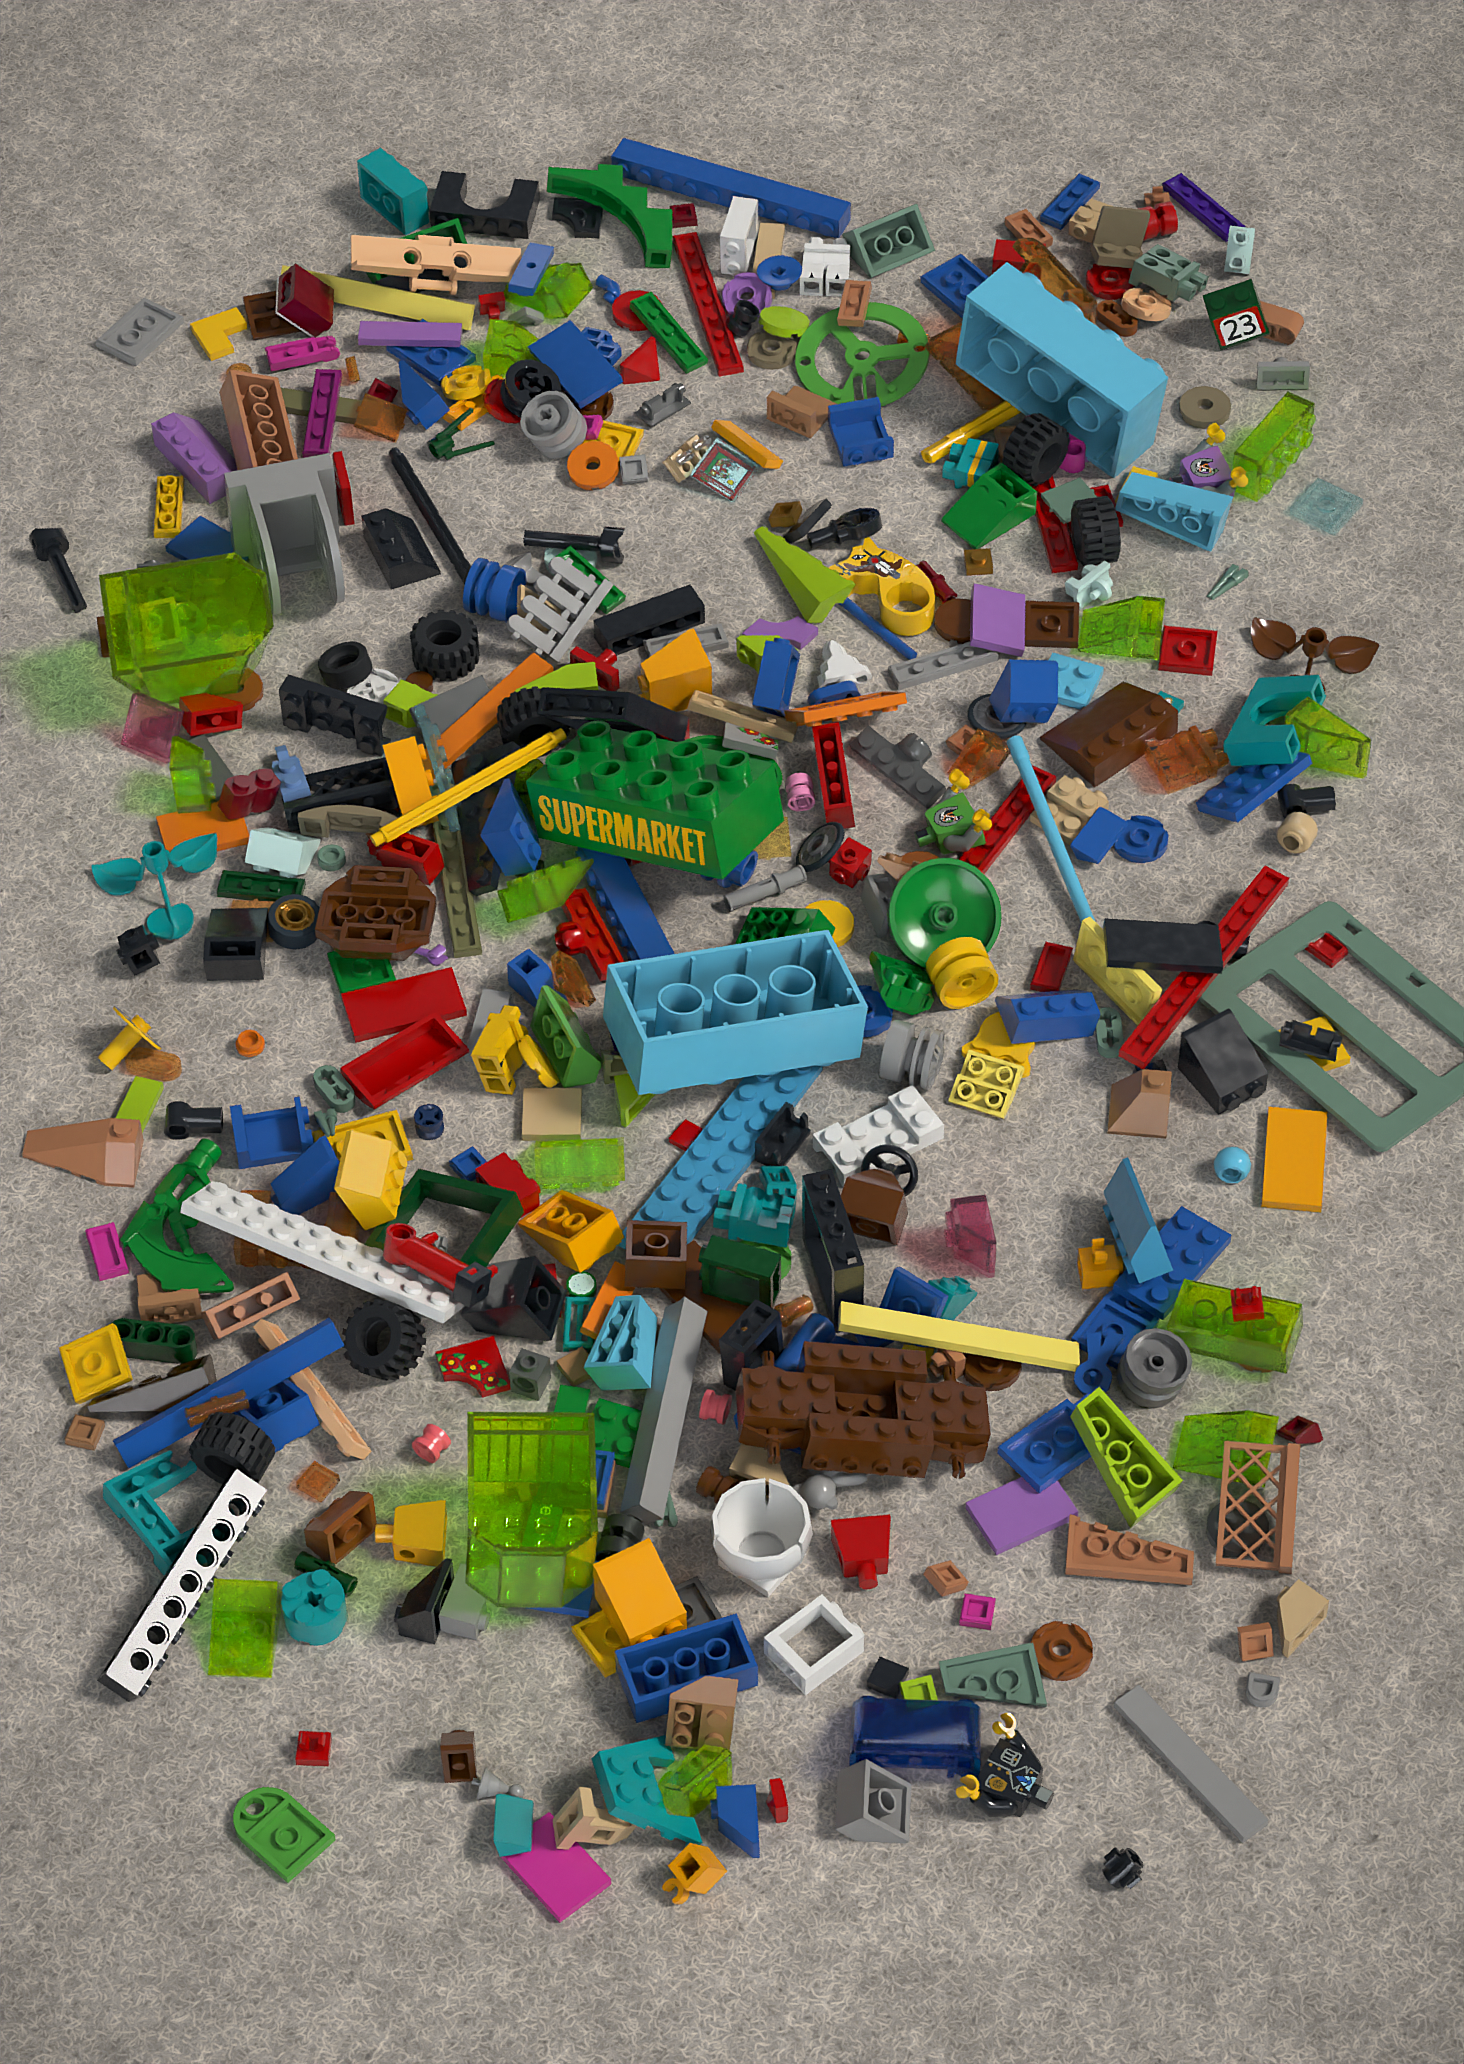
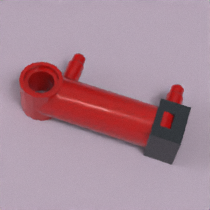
(467, 1282)

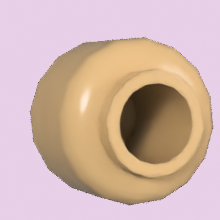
(1297, 832)

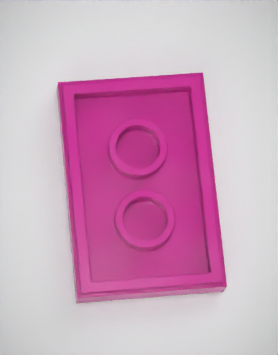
(557, 1877)

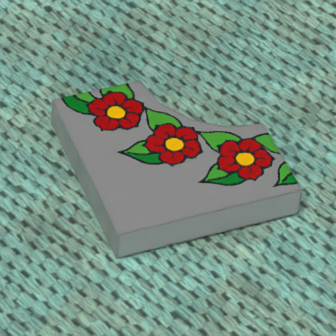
(749, 741)

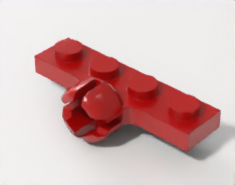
(586, 933)

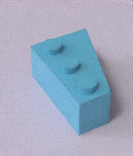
(624, 1346)

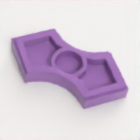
(794, 630)

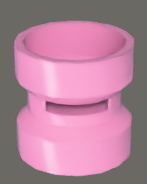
(800, 792)

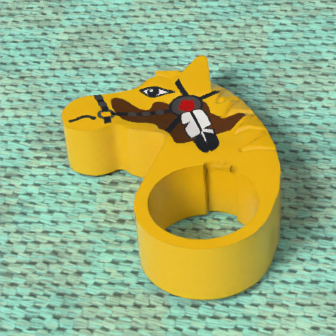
(893, 581)

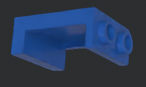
(860, 432)
(270, 1135)

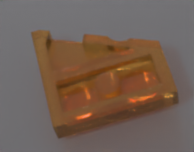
(570, 979)

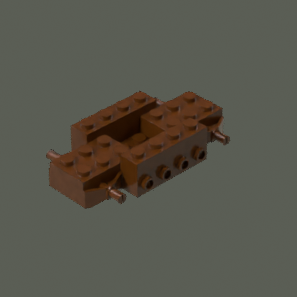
(862, 1412)

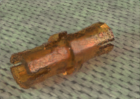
(223, 1404)

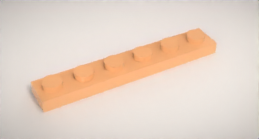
(332, 1417)

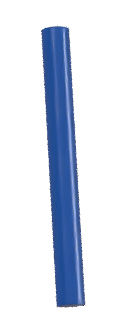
(879, 629)

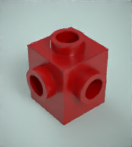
(850, 863)

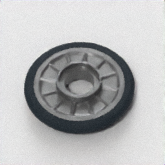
(980, 717)
(820, 846)

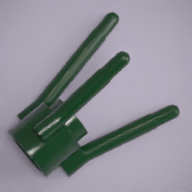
(443, 443)

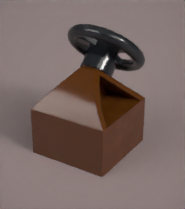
(875, 1197)

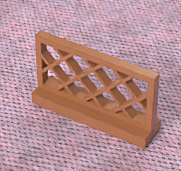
(1285, 1500)

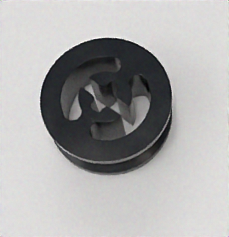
(534, 379)

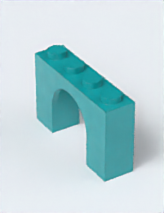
(1271, 697)

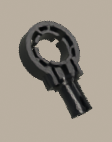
(847, 527)

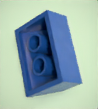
(1048, 1015)

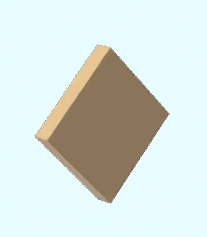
(551, 1114)

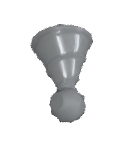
(491, 1785)

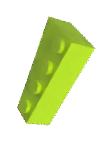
(1124, 1457)

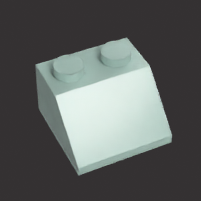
(280, 851)

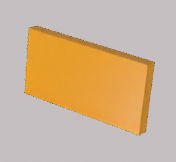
(1294, 1159)

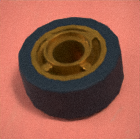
(293, 921)

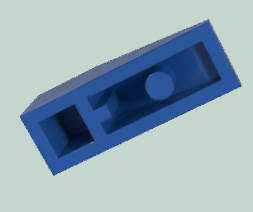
(420, 398)

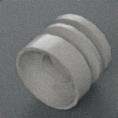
(918, 1056)

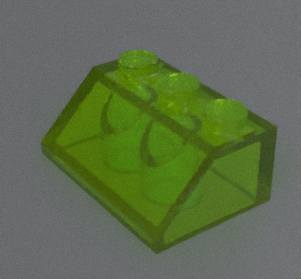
(579, 1162)

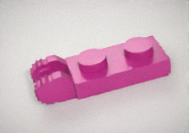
(301, 352)

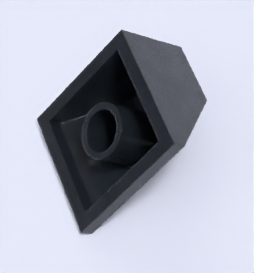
(421, 1609)

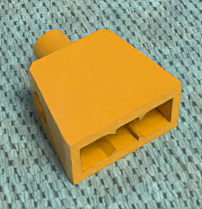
(417, 1533)

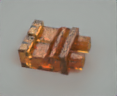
(1185, 758)

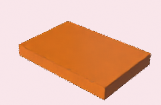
(184, 826)

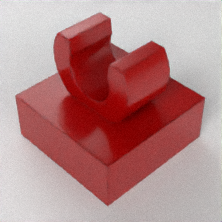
(491, 304)
(1247, 1304)
(313, 1748)

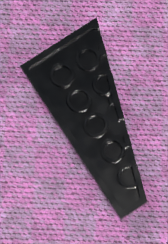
(480, 864)

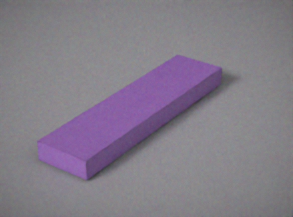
(410, 334)

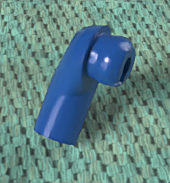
(612, 288)

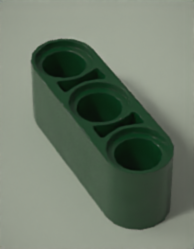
(167, 1340)

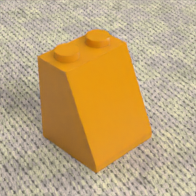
(676, 672)
(638, 1594)

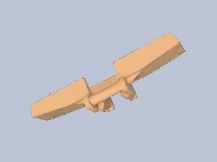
(433, 252)

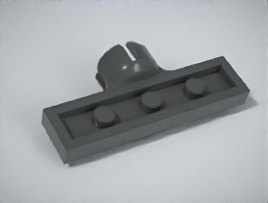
(901, 763)

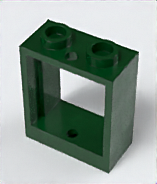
(744, 1260)

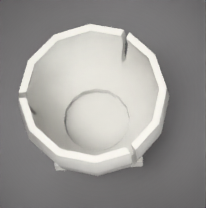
(759, 1537)

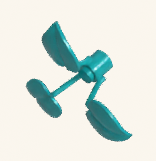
(121, 874)

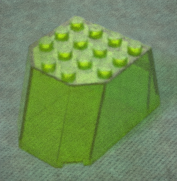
(186, 626)
(530, 1507)

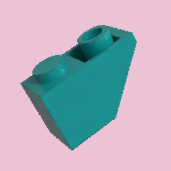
(958, 1294)

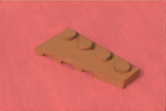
(1111, 1554)

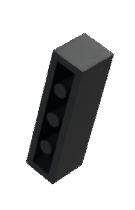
(649, 619)

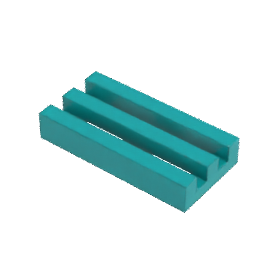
(774, 1182)
(567, 1344)

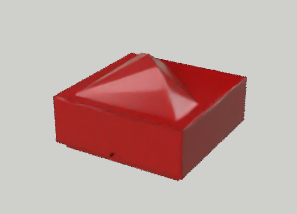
(777, 1800)

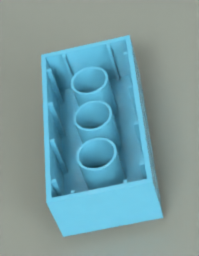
(1061, 365)
(734, 1012)

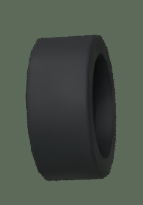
(340, 655)

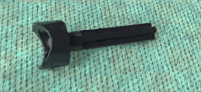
(606, 544)
(50, 546)

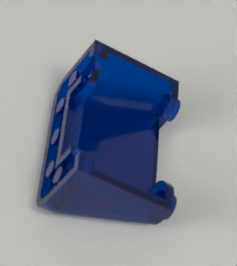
(917, 1734)

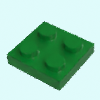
(616, 1429)

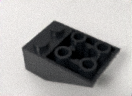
(236, 944)

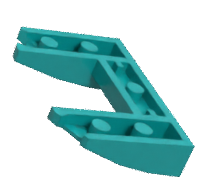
(133, 1497)

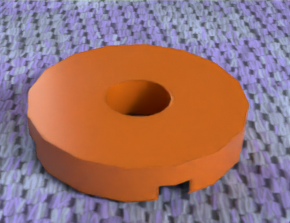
(593, 452)

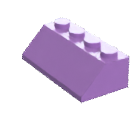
(194, 454)

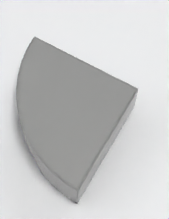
(527, 315)

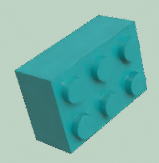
(393, 191)

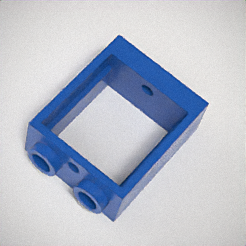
(776, 677)

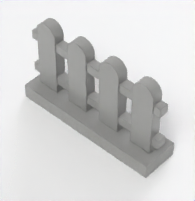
(564, 600)

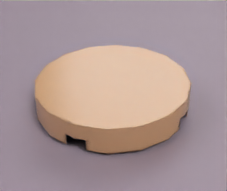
(1145, 305)

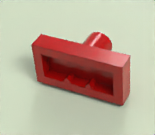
(606, 674)

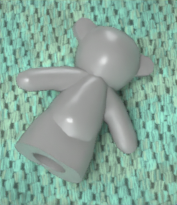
(820, 1488)

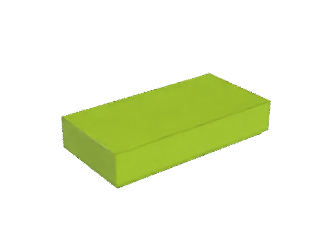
(140, 1100)

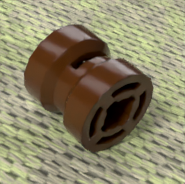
(714, 1484)

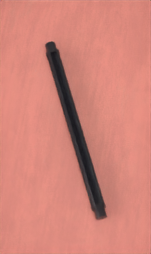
(430, 513)

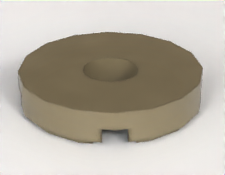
(771, 359)
(1214, 398)

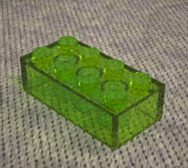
(1275, 444)
(1207, 1327)

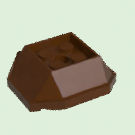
(376, 913)

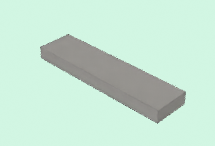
(939, 665)

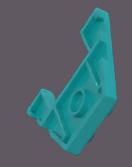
(633, 1792)

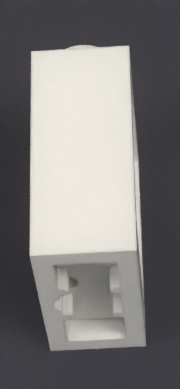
(739, 235)
(792, 1665)

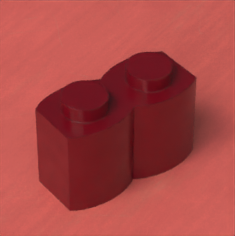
(249, 793)

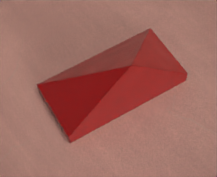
(641, 364)

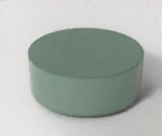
(331, 857)

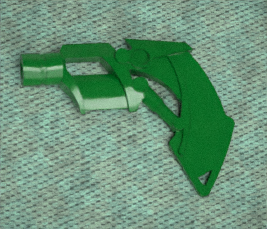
(146, 1237)

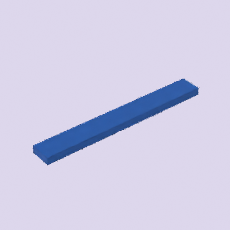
(253, 1378)

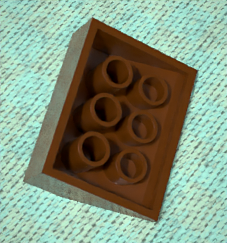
(1112, 731)

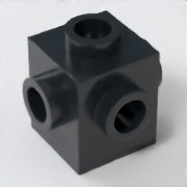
(138, 949)

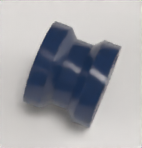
(430, 1115)

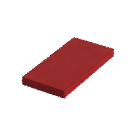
(401, 1003)

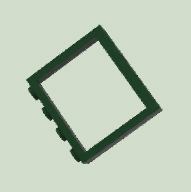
(498, 1202)

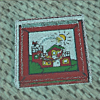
(725, 470)
(1326, 506)

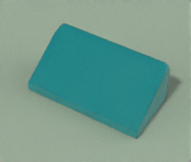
(513, 1825)

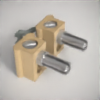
(686, 458)

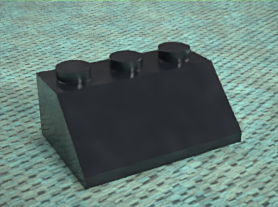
(398, 548)

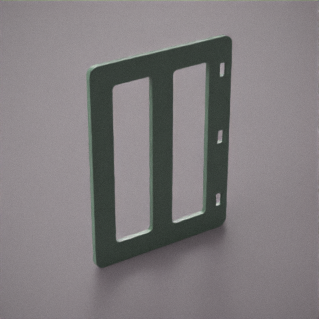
(1278, 958)

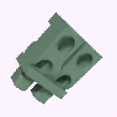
(1168, 274)

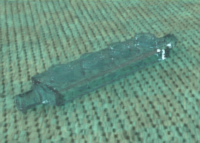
(437, 757)

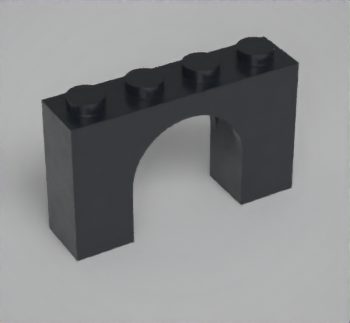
(508, 220)

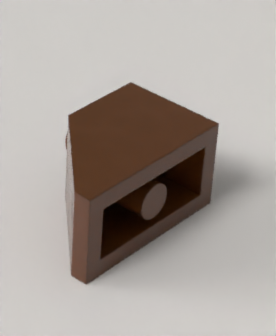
(458, 1756)

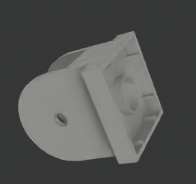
(287, 521)

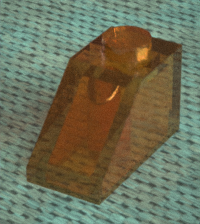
(981, 756)

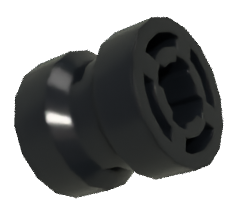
(744, 314)

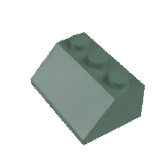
(889, 241)

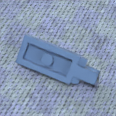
(291, 775)

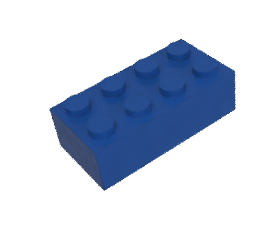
(675, 1660)

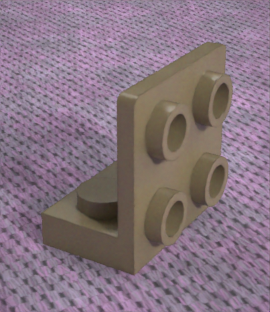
(1119, 236)

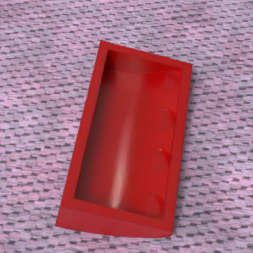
(403, 1060)

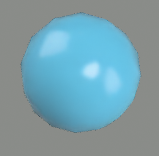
(1232, 1165)

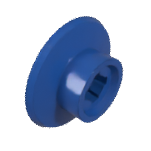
(779, 272)

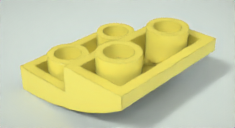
(986, 1084)

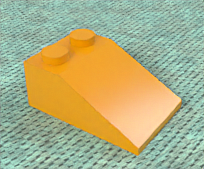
(573, 1230)

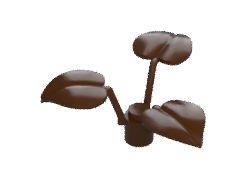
(1275, 638)

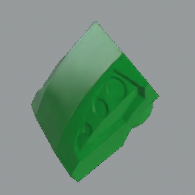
(902, 984)

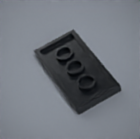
(1162, 946)

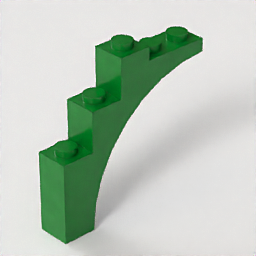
(628, 203)

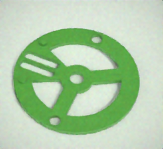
(885, 392)

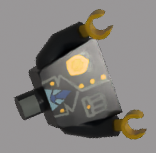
(1009, 1776)

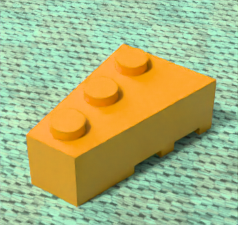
(409, 775)

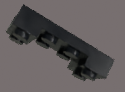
(329, 709)

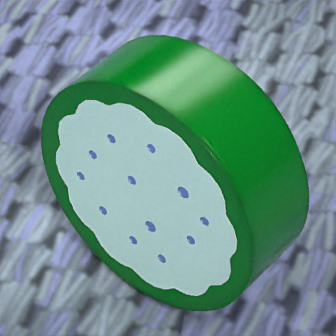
(581, 1285)

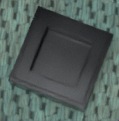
(886, 1677)

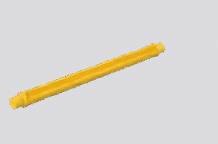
(467, 787)

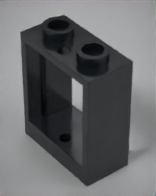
(744, 1347)

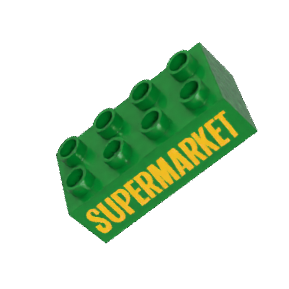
(655, 800)

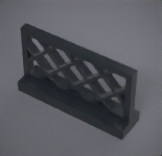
(375, 794)

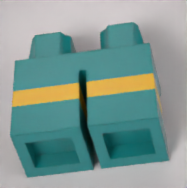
(973, 461)

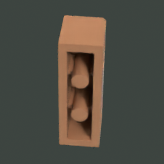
(250, 1305)

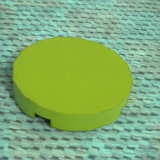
(783, 321)

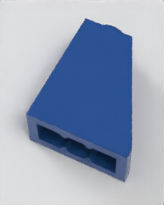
(307, 1179)

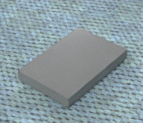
(139, 331)

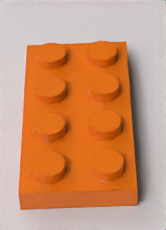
(840, 709)

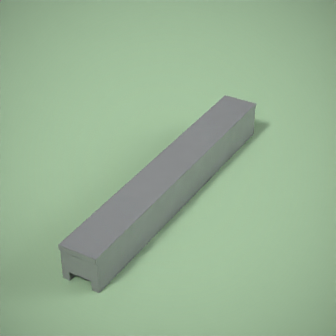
(664, 1411)

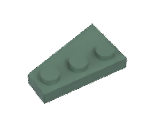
(996, 1675)

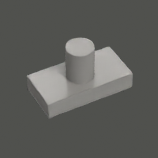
(1282, 374)

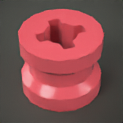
(715, 1406)
(431, 1443)

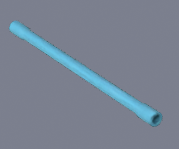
(1022, 760)

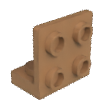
(798, 410)
(166, 1306)

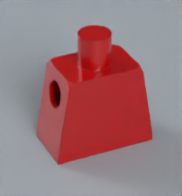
(862, 1547)

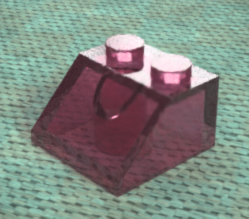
(971, 1233)

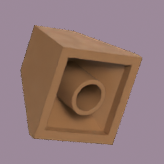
(1141, 1104)

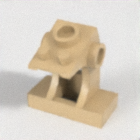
(590, 1823)

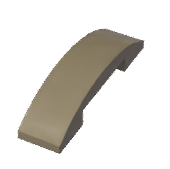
(342, 817)

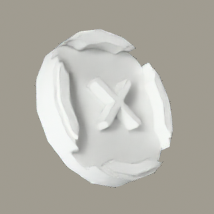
(375, 686)

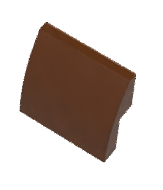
(263, 318)

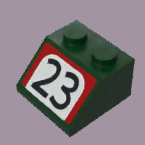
(1236, 314)

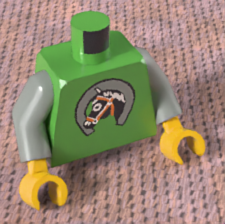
(953, 821)

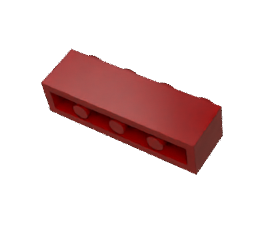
(833, 774)

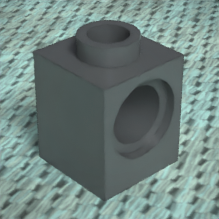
(530, 1374)

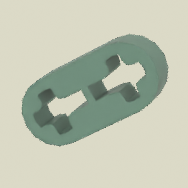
(1114, 1032)
(329, 1092)

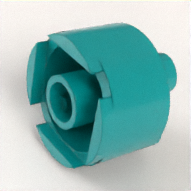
(314, 1607)

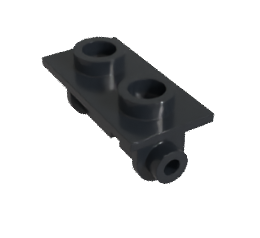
(1297, 1037)

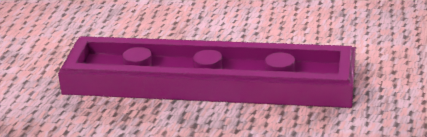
(322, 412)

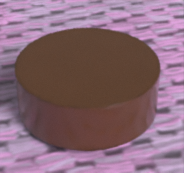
(421, 679)

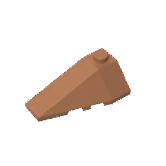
(96, 1149)

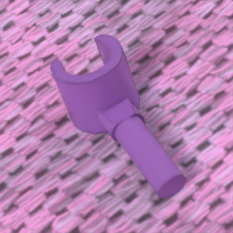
(435, 955)

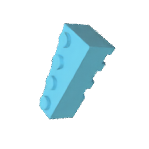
(1176, 508)

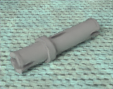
(775, 884)

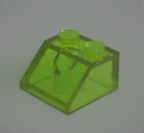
(505, 345)
(190, 777)
(695, 1780)

